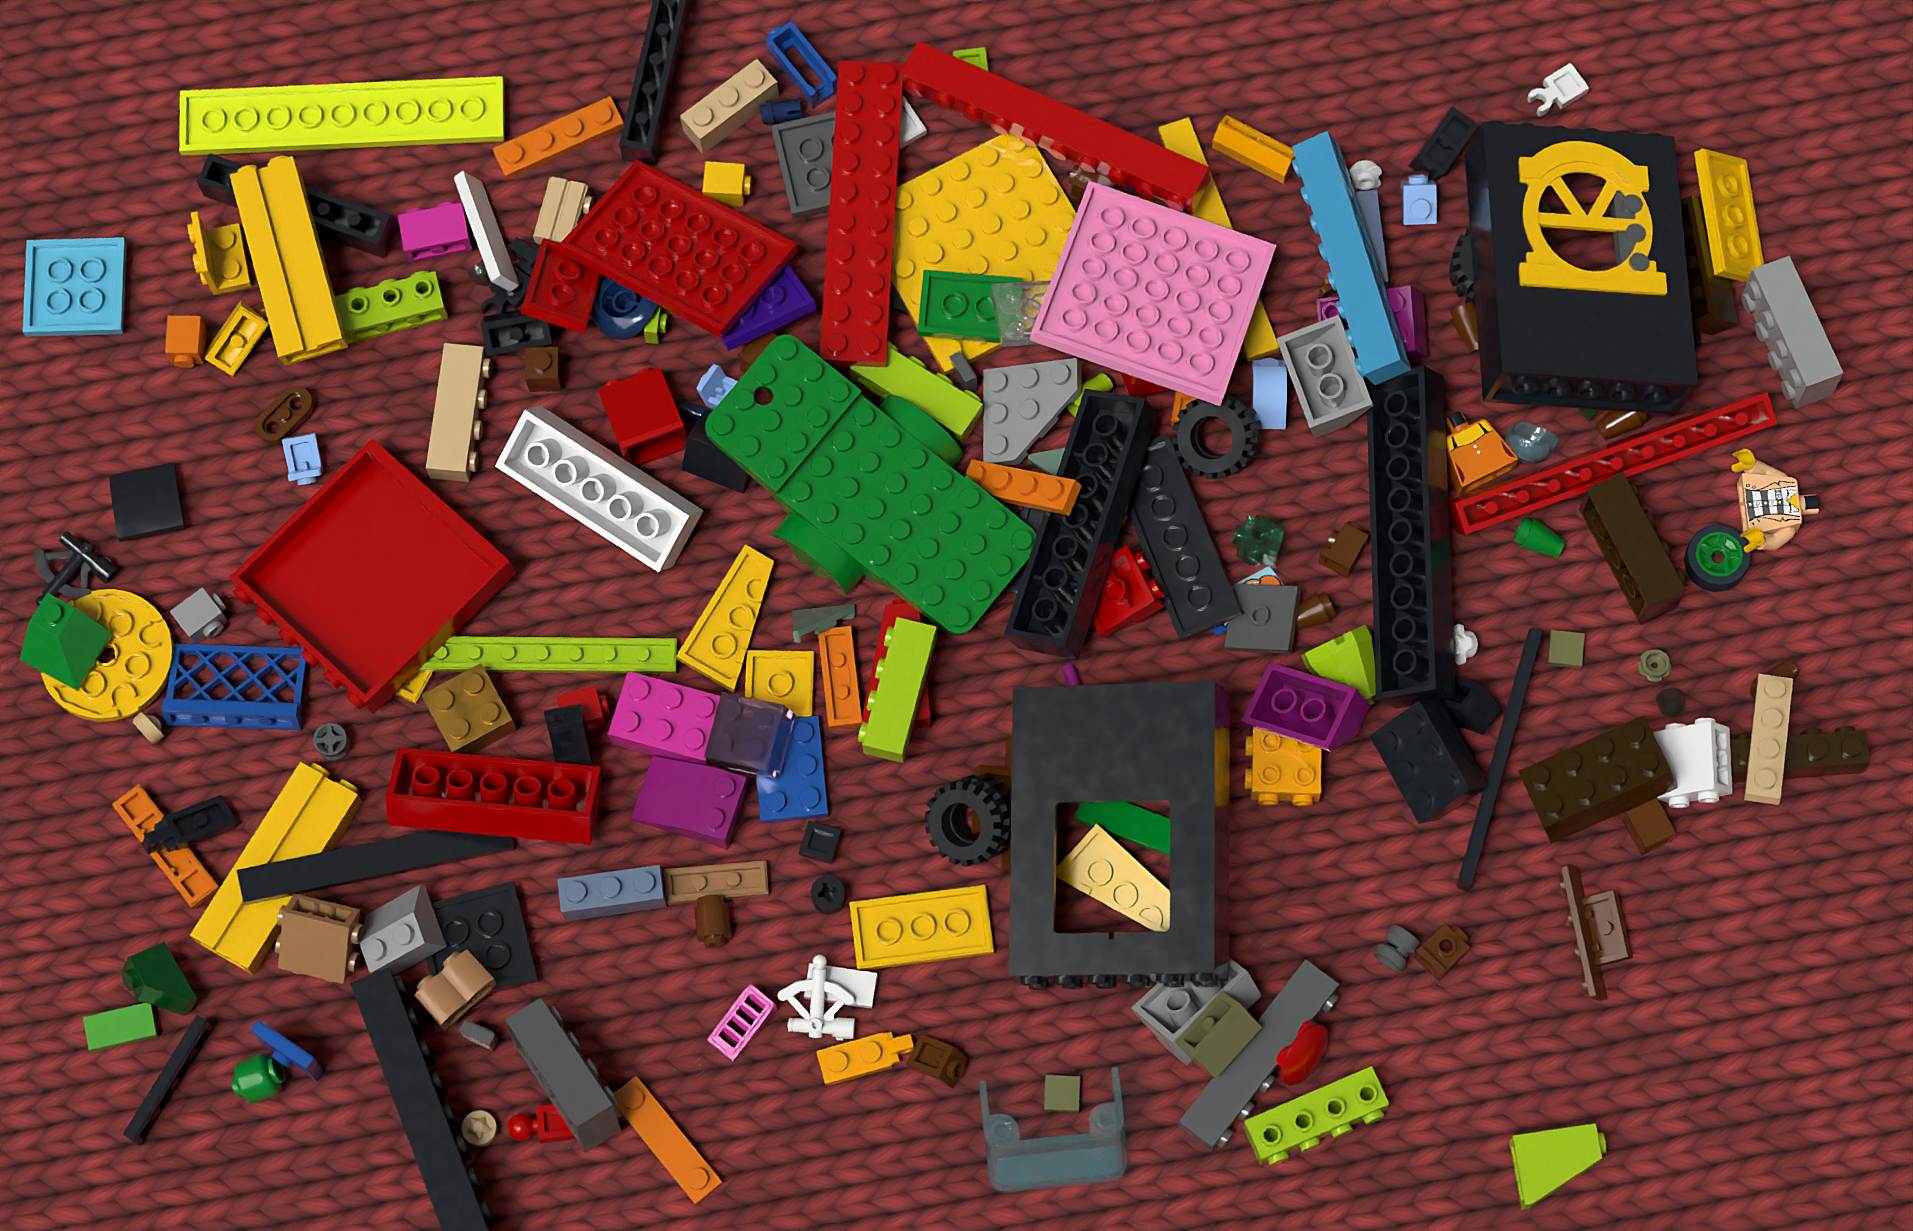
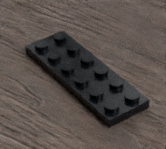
(1179, 544)

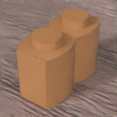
(454, 988)

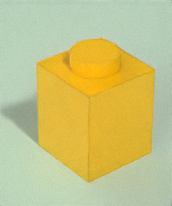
(726, 183)

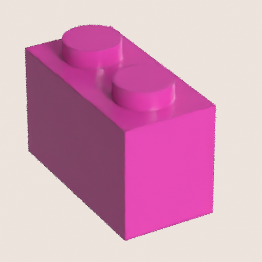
(435, 231)

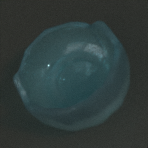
(1531, 442)

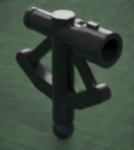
(81, 556)

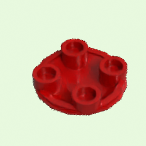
(1304, 1053)

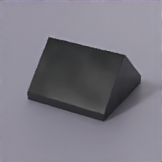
(709, 462)

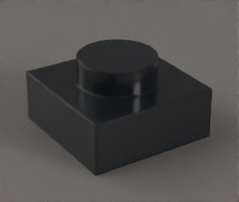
(820, 842)

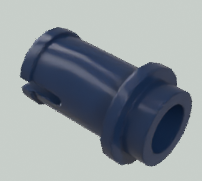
(780, 111)

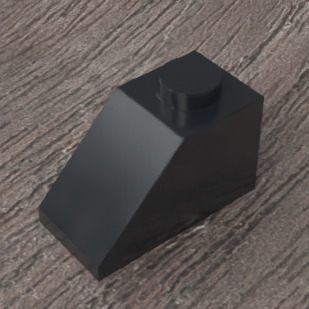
(1472, 707)

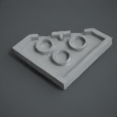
(1024, 405)

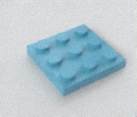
(75, 287)

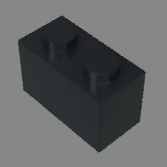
(514, 332)

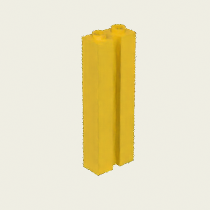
(288, 260)
(301, 822)

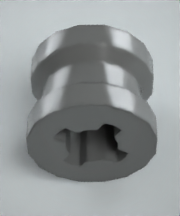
(329, 735)

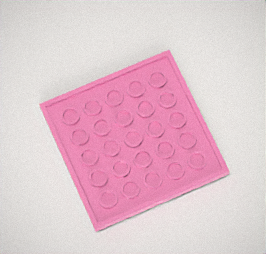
(1153, 293)

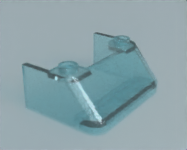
(1056, 1160)

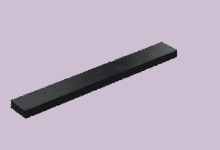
(1499, 759)
(364, 863)

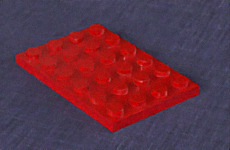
(678, 248)

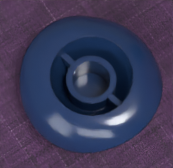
(620, 311)

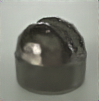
(479, 274)
(1670, 702)

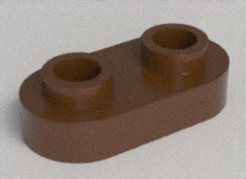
(282, 414)

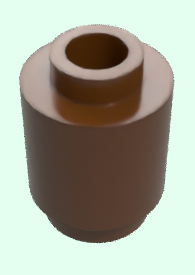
(712, 921)

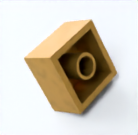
(469, 711)

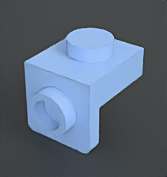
(1419, 200)
(715, 386)
(303, 458)

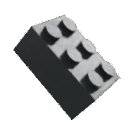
(1429, 760)

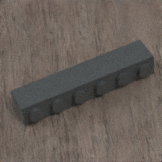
(1252, 1069)

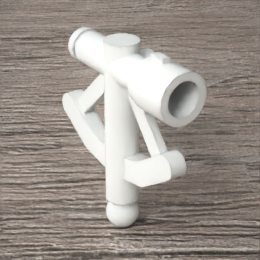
(816, 1022)

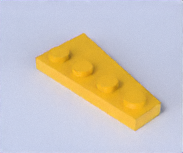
(726, 626)
(1116, 879)

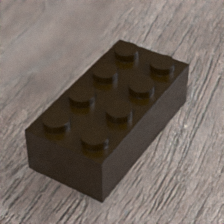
(1632, 548)
(1598, 779)

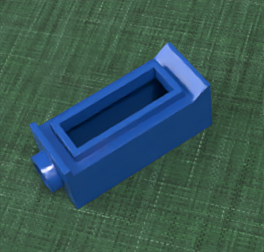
(782, 40)

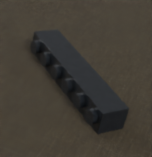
(654, 80)
(333, 216)

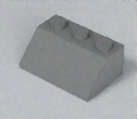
(1325, 375)
(1172, 1010)

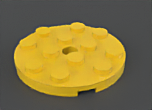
(140, 663)

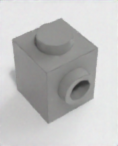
(200, 616)

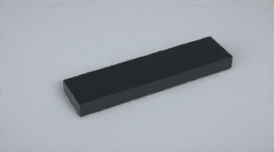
(168, 1080)

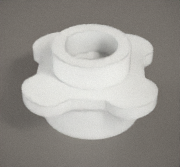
(1365, 175)
(1464, 644)

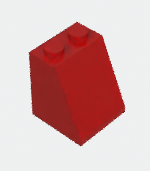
(643, 416)

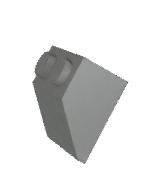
(401, 933)

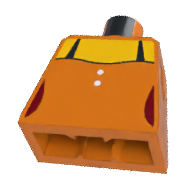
(1475, 453)

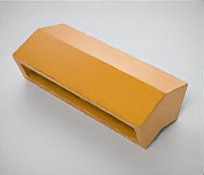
(1254, 149)

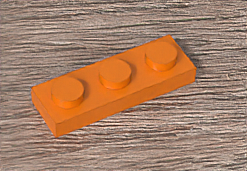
(840, 678)

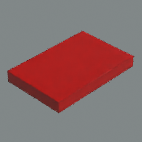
(560, 289)

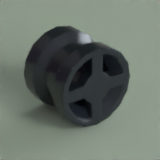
(829, 902)

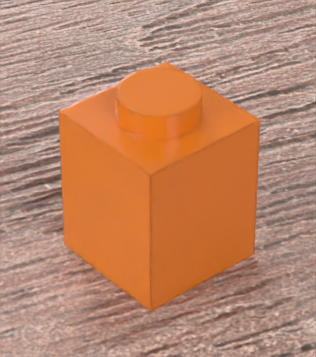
(185, 340)

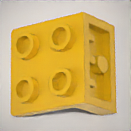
(219, 256)

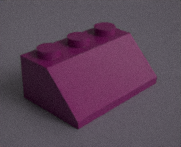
(1306, 708)

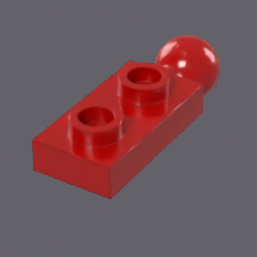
(548, 1125)

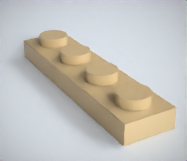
(1768, 739)

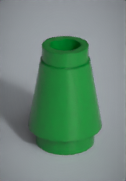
(1538, 538)

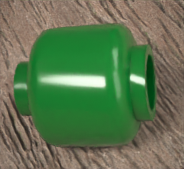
(258, 1078)

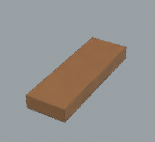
(728, 880)

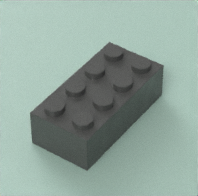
(565, 1074)

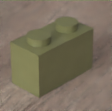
(1218, 1034)

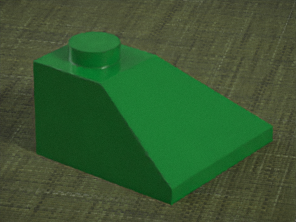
(63, 642)

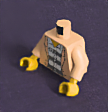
(1769, 503)

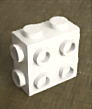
(1698, 761)

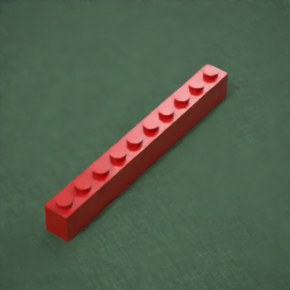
(1055, 128)
(1626, 455)

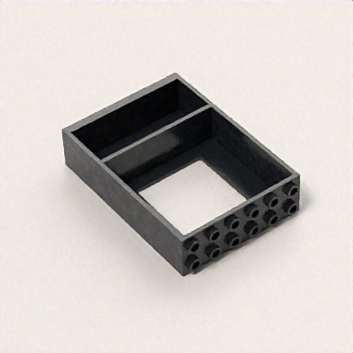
(1121, 748)

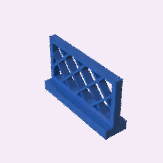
(230, 713)

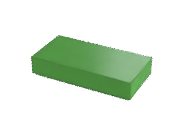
(120, 1027)

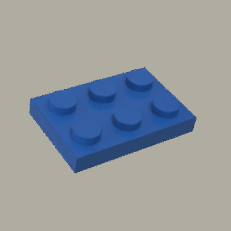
(801, 784)

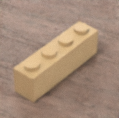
(457, 412)

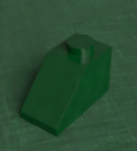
(158, 980)

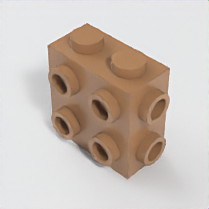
(318, 938)

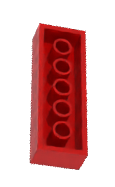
(494, 796)

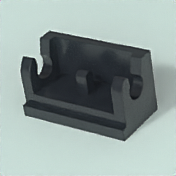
(1444, 144)
(569, 735)

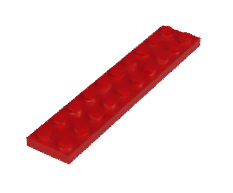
(862, 214)

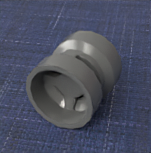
(1396, 948)

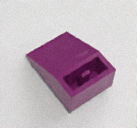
(1409, 314)

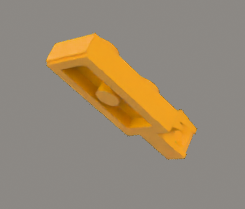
(862, 1056)

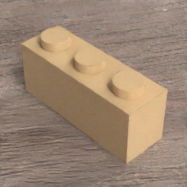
(729, 106)

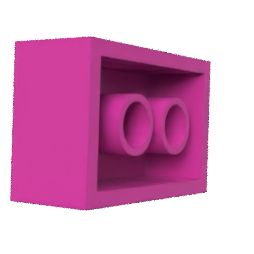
(663, 719)

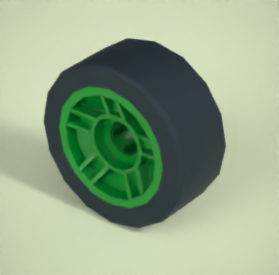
(1715, 541)

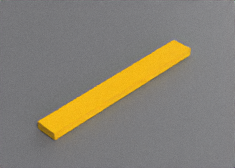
(1181, 138)

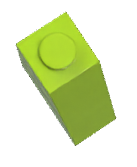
(1552, 1159)

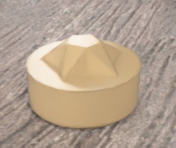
(149, 727)
(479, 1128)

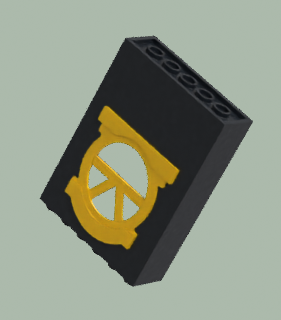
(1567, 331)

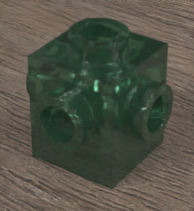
(1259, 541)

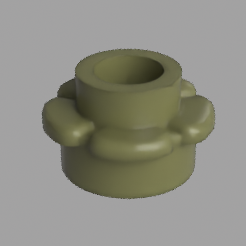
(1662, 661)

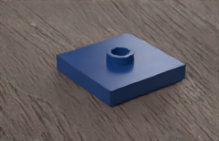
(287, 1052)

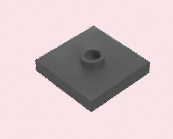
(1266, 620)

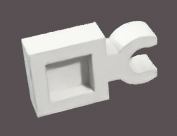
(1561, 87)

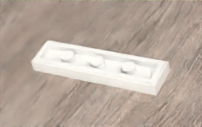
(486, 231)

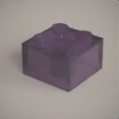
(750, 735)

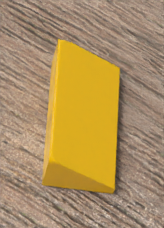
(236, 338)

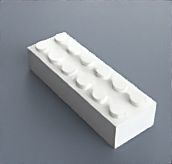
(599, 488)

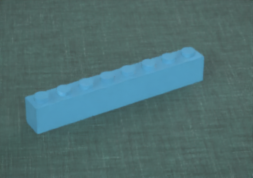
(1350, 258)

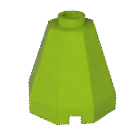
(1346, 661)

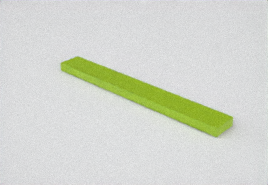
(556, 655)

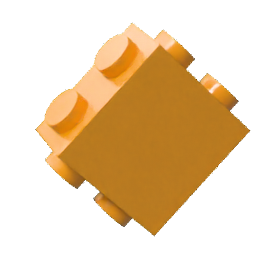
(1282, 769)

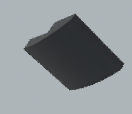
(146, 502)

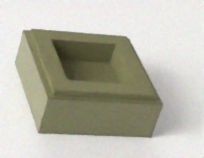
(1565, 649)
(1062, 1093)

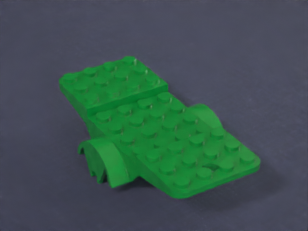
(869, 488)

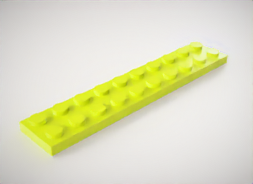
(342, 116)

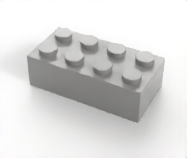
(1791, 332)

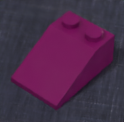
(691, 800)

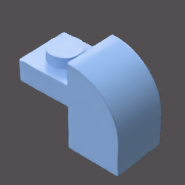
(1269, 392)

